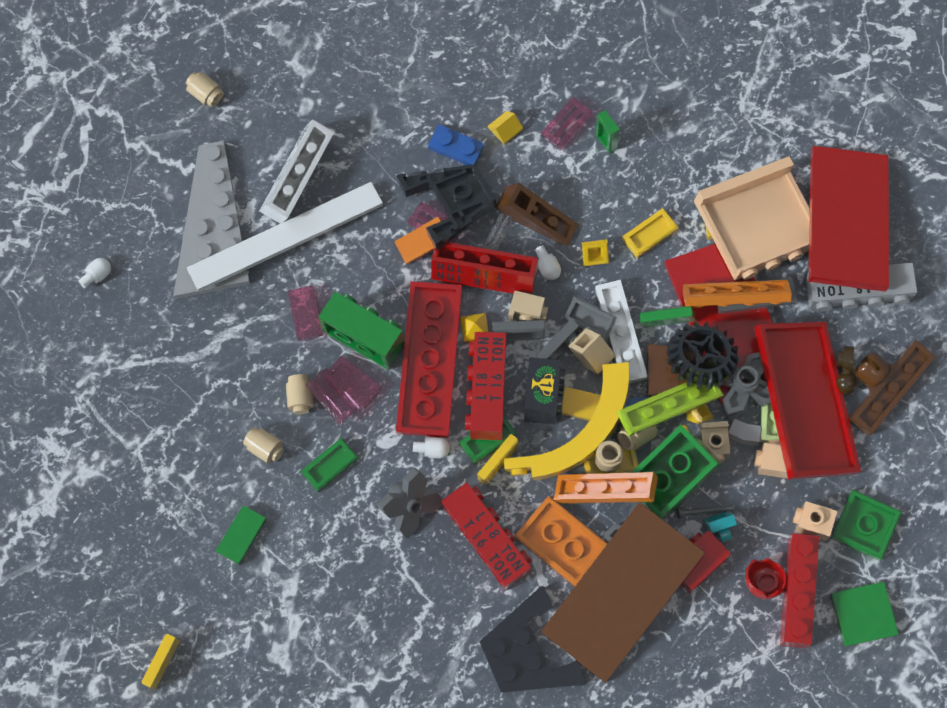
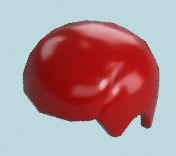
(765, 578)

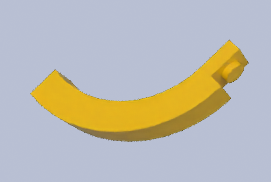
(583, 446)

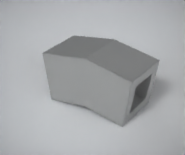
(745, 433)

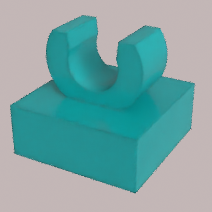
(720, 524)

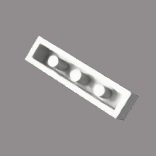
(296, 171)

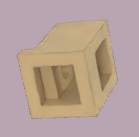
(527, 307)
(716, 430)

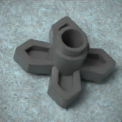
(740, 392)
(409, 499)

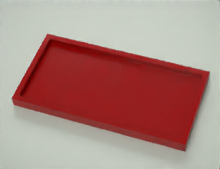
(849, 219)
(708, 266)
(806, 400)

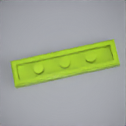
(665, 406)

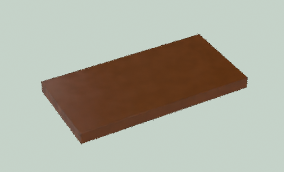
(622, 592)

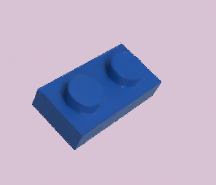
(455, 145)

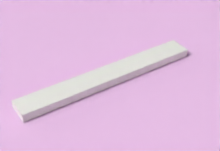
(284, 236)

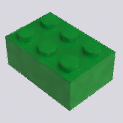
(362, 329)
(681, 468)

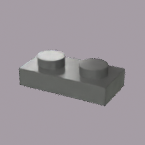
(559, 341)

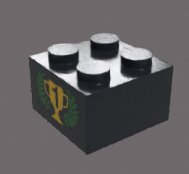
(542, 389)

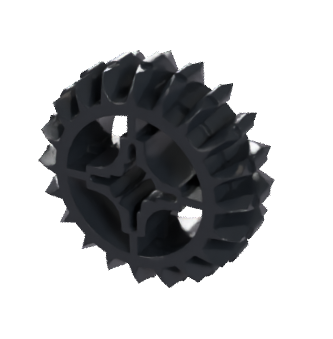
(714, 367)

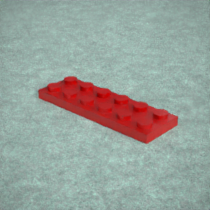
(429, 359)

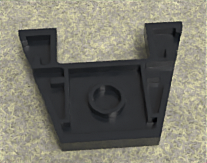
(461, 195)
(516, 653)

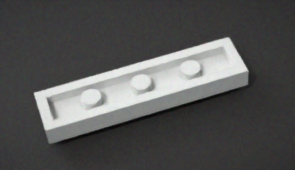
(623, 335)

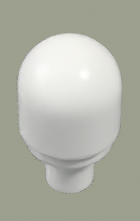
(547, 264)
(95, 272)
(432, 447)

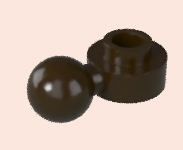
(846, 381)

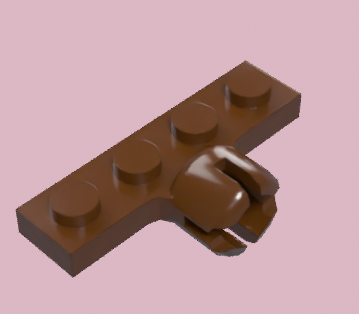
(887, 383)

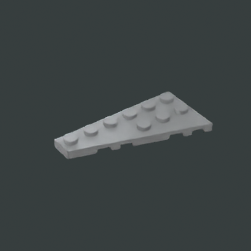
(210, 220)

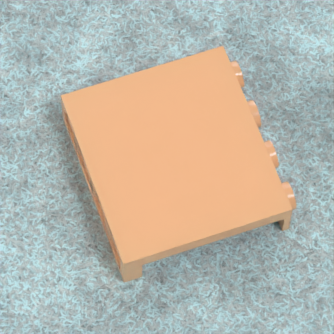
(757, 219)

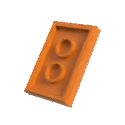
(561, 540)

